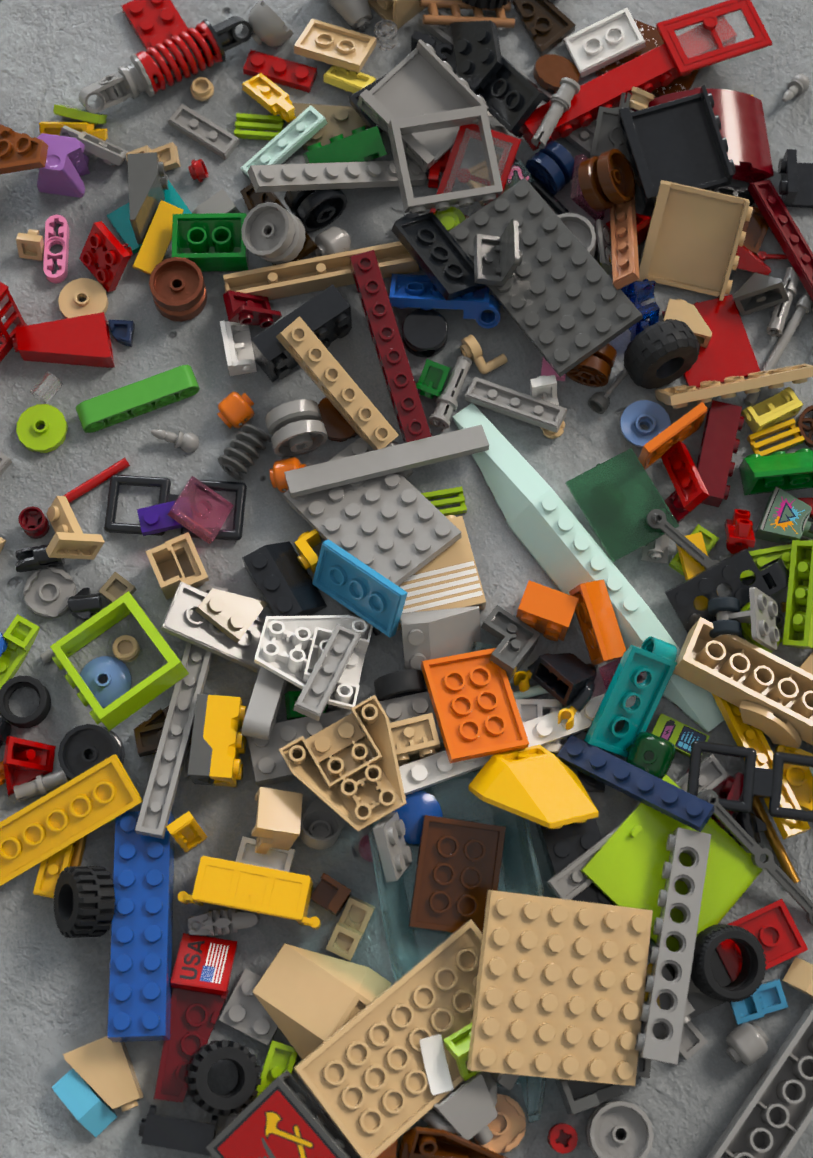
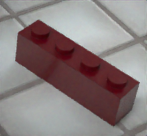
(717, 448)

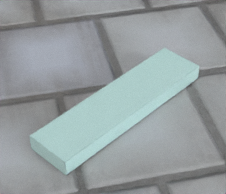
(288, 140)

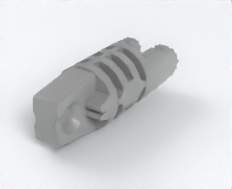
(221, 922)

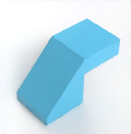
(84, 1102)

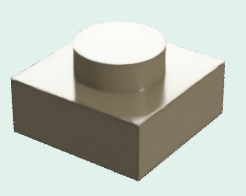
(116, 587)

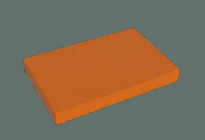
(670, 436)

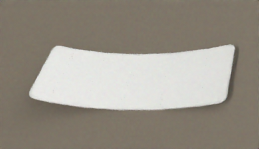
(436, 1064)

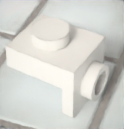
(544, 388)

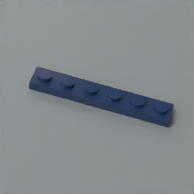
(636, 783)

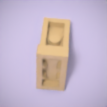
(68, 538)

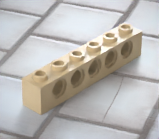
(336, 384)

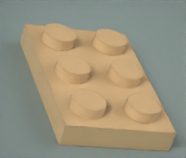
(335, 45)

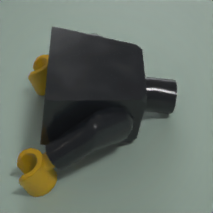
(564, 678)

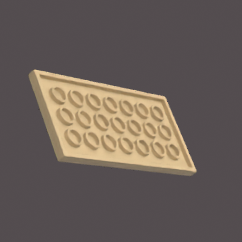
(373, 1067)

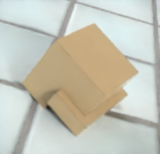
(176, 563)
(277, 819)

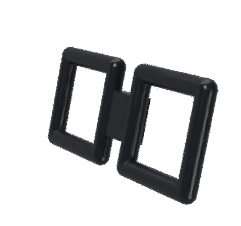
(165, 496)
(756, 781)

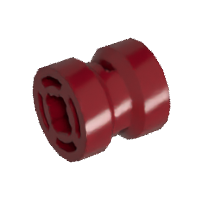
(30, 518)

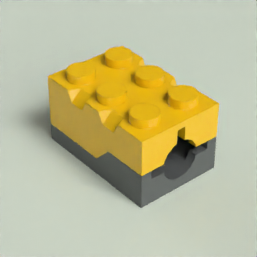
(217, 741)

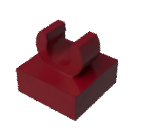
(676, 507)

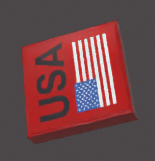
(204, 964)

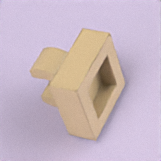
(30, 245)

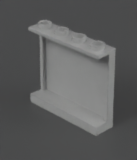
(415, 88)

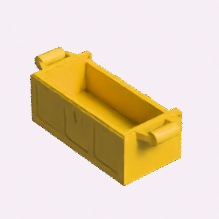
(252, 890)

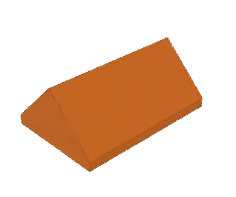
(598, 622)

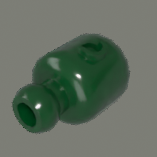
(651, 754)

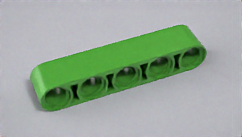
(137, 398)

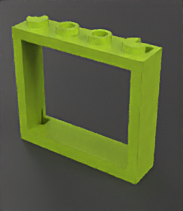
(139, 694)

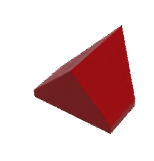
(25, 761)

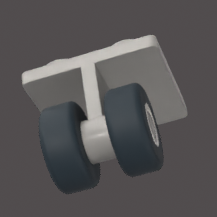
(761, 616)

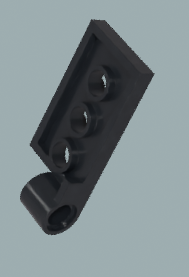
(768, 579)

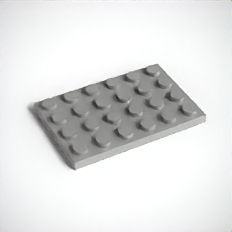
(379, 521)

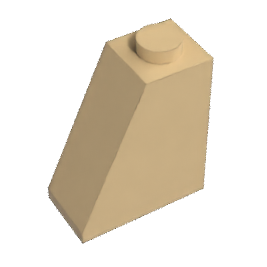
(108, 1072)

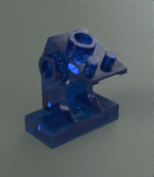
(638, 293)

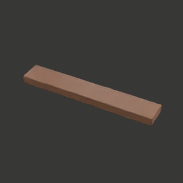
(624, 244)

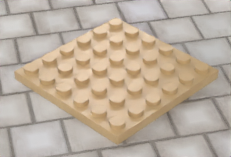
(560, 989)

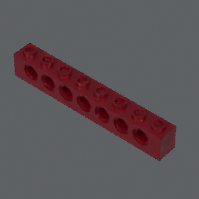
(389, 347)

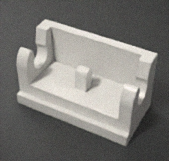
(238, 348)

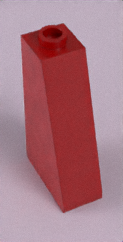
(67, 341)

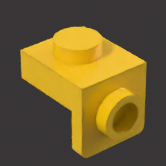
(304, 547)

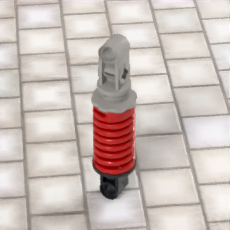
(166, 62)

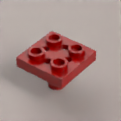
(109, 254)

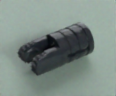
(35, 558)

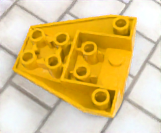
(534, 787)

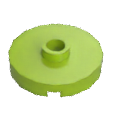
(50, 436)

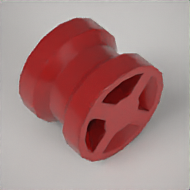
(560, 1133)

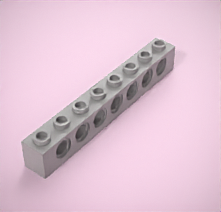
(697, 846)

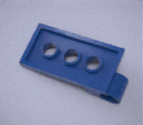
(420, 292)

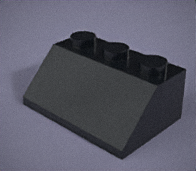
(283, 581)

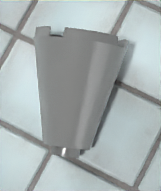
(354, 12)

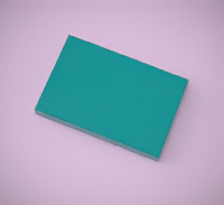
(121, 218)

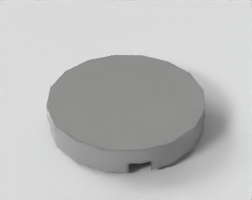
(48, 592)

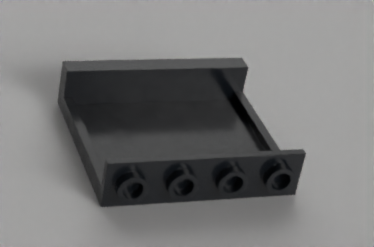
(677, 145)

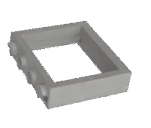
(438, 121)

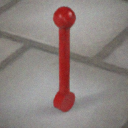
(763, 256)

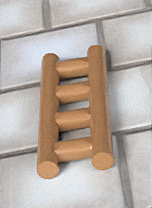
(455, 6)

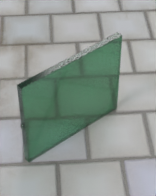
(616, 503)

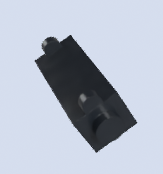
(177, 1132)

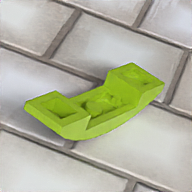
(20, 638)

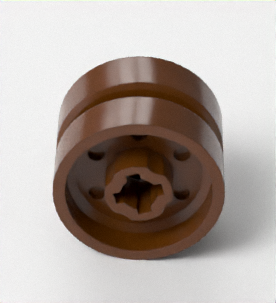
(595, 369)

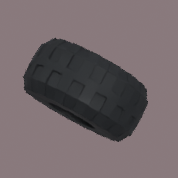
(661, 354)

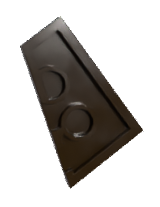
(543, 23)

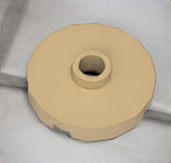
(82, 288)

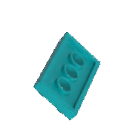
(659, 662)

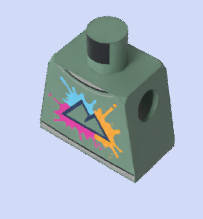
(784, 519)

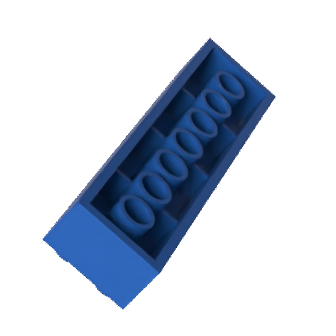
(141, 934)

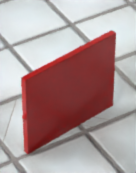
(729, 347)

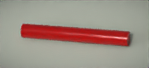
(97, 480)

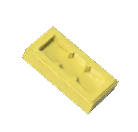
(347, 80)

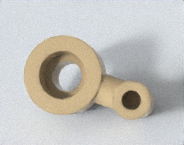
(472, 350)

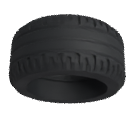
(752, 963)

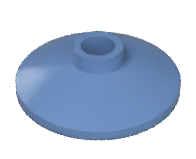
(645, 413)
(118, 680)

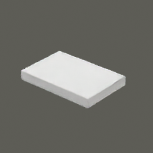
(604, 42)

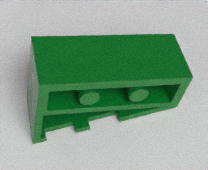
(359, 147)

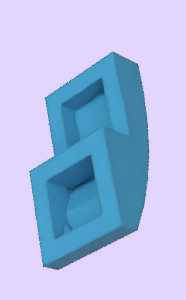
(765, 1000)

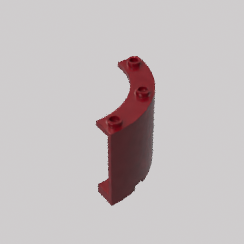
(742, 127)

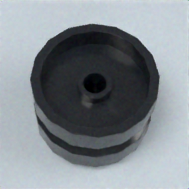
(316, 207)
(77, 747)

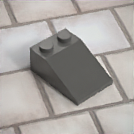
(146, 190)

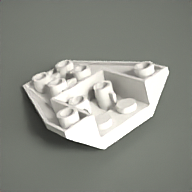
(294, 644)

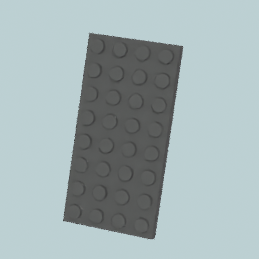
(559, 289)

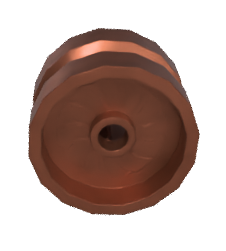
(178, 289)

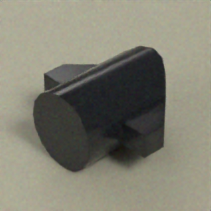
(85, 604)
(751, 825)

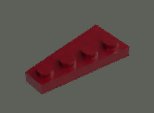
(190, 1028)

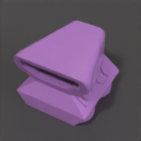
(63, 166)

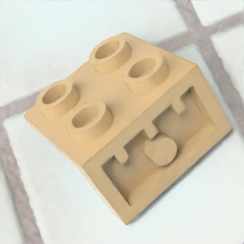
(415, 738)

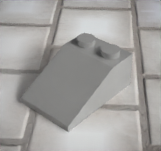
(438, 634)

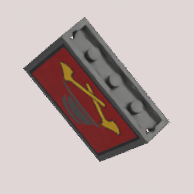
(281, 1125)

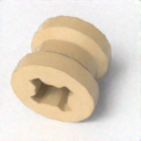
(640, 98)

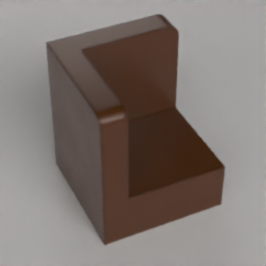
(331, 894)

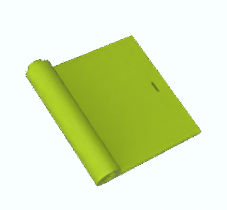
(632, 868)

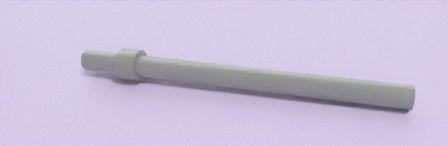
(802, 307)

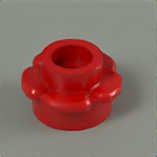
(198, 170)

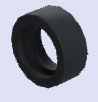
(400, 684)
(36, 717)

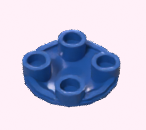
(412, 814)

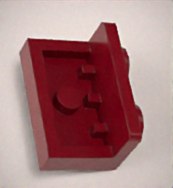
(249, 309)

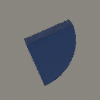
(122, 331)

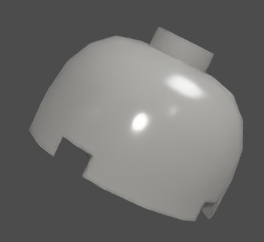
(267, 26)

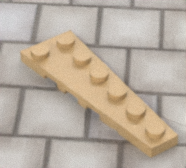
(775, 378)

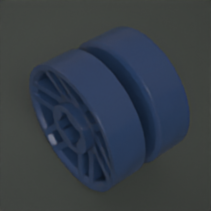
(552, 167)

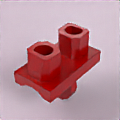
(739, 531)

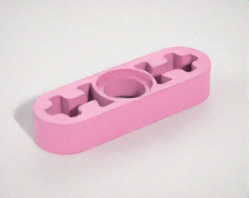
(62, 257)

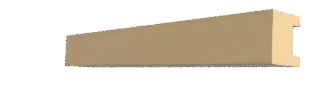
(317, 272)

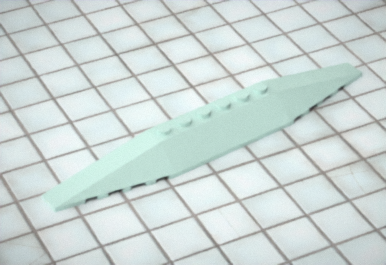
(572, 555)

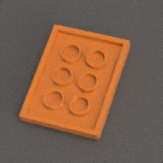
(473, 706)

